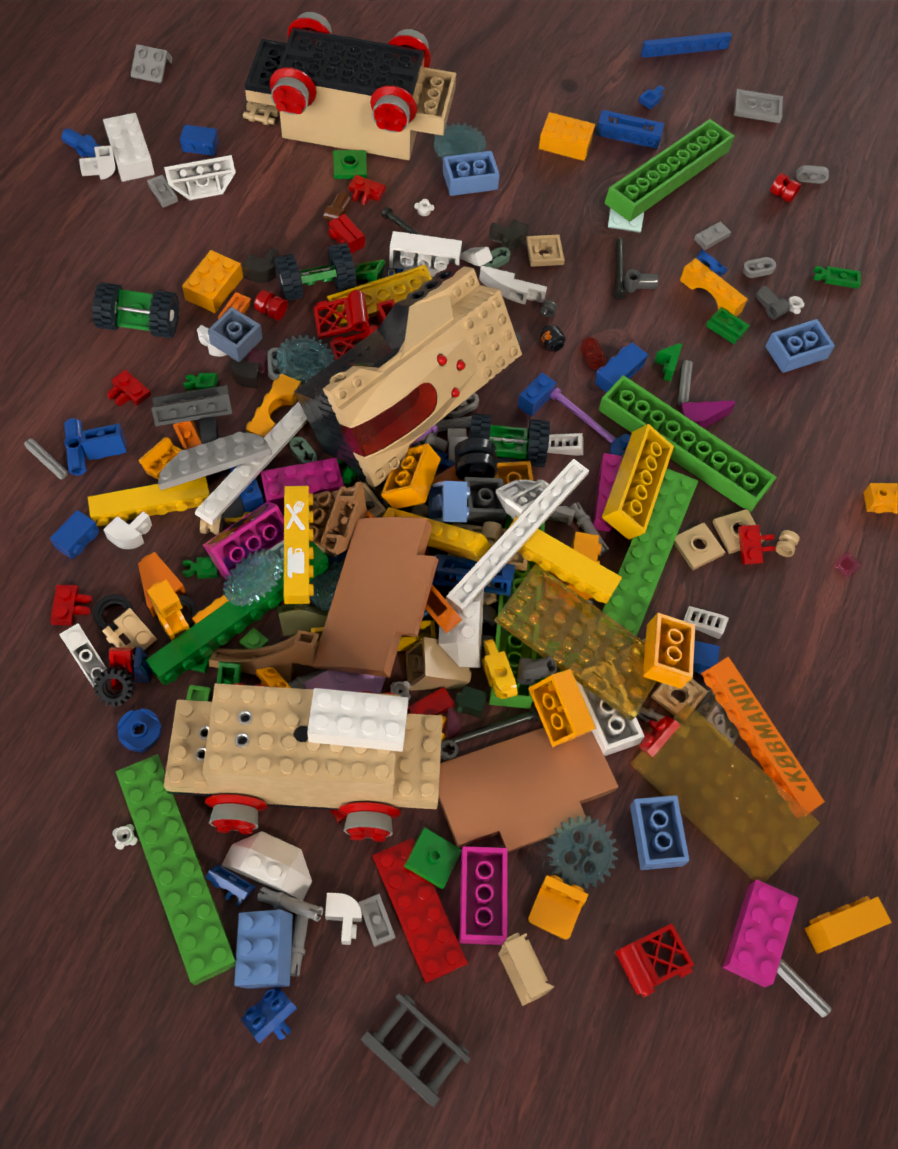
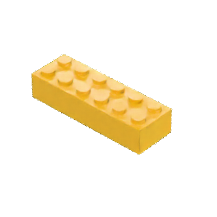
(638, 482)

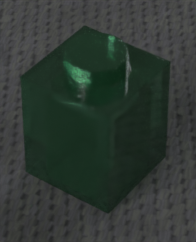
(471, 701)

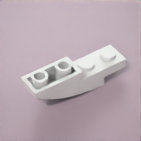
(512, 288)

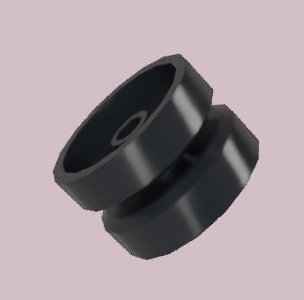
(475, 458)

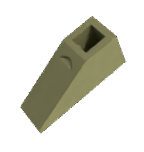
(300, 617)

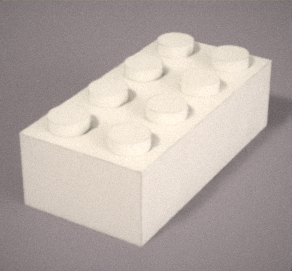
(128, 147)
(415, 250)
(358, 719)
(612, 729)

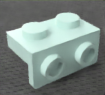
(616, 221)

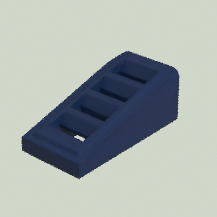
(141, 669)

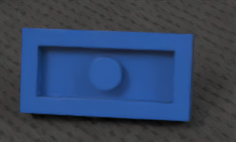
(225, 879)

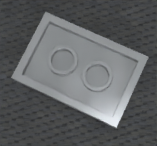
(758, 106)

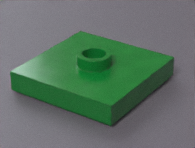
(433, 858)

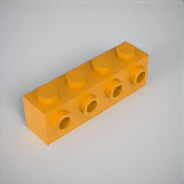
(881, 497)

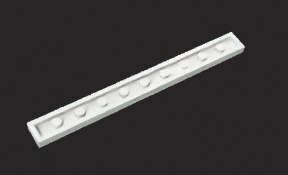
(245, 473)
(516, 535)

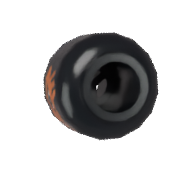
(552, 338)

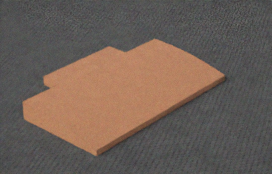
(377, 596)
(522, 788)

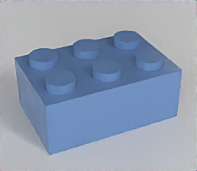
(470, 173)
(799, 345)
(448, 502)
(659, 832)
(263, 949)

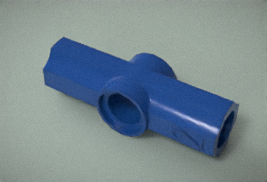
(83, 144)
(75, 455)

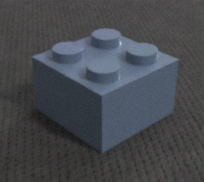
(235, 334)

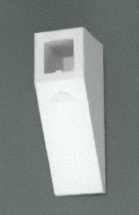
(83, 652)

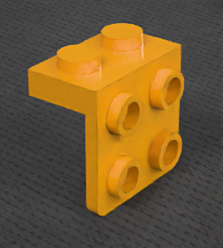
(557, 906)

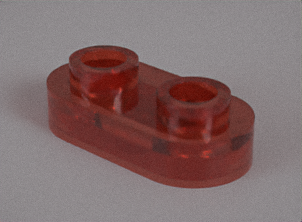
(591, 349)

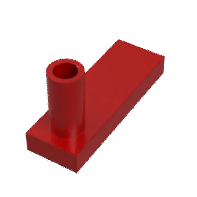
(432, 704)

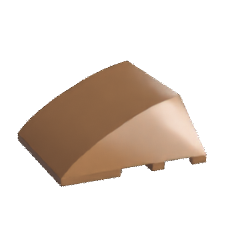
(336, 516)

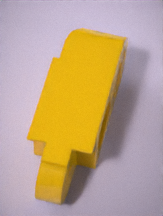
(498, 671)

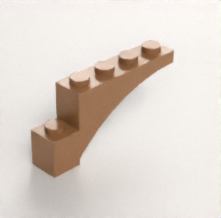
(281, 656)

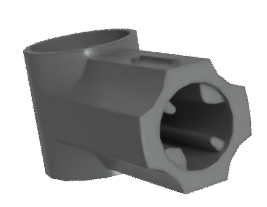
(634, 280)
(774, 306)
(531, 669)

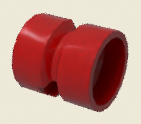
(785, 187)
(271, 305)

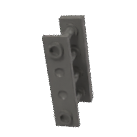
(191, 405)
(393, 1057)

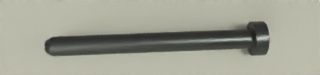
(387, 213)
(619, 292)
(533, 714)

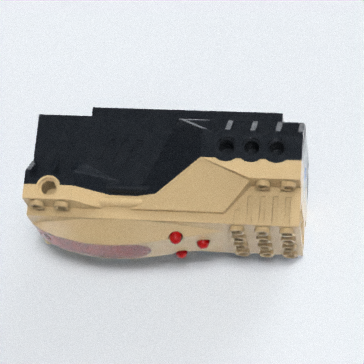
(410, 372)

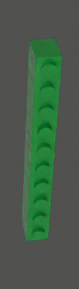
(219, 628)

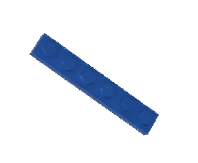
(685, 44)

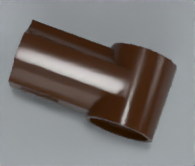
(338, 206)

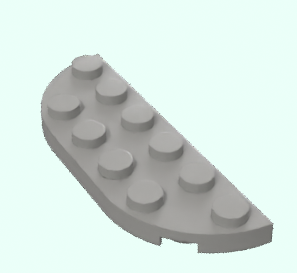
(213, 458)

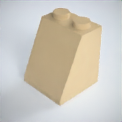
(432, 668)

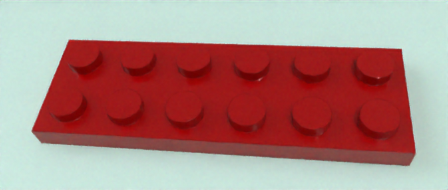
(419, 914)

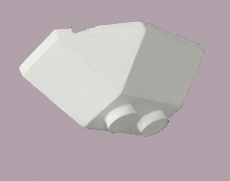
(202, 177)
(520, 495)
(465, 639)
(270, 863)

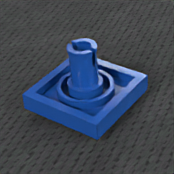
(269, 1015)

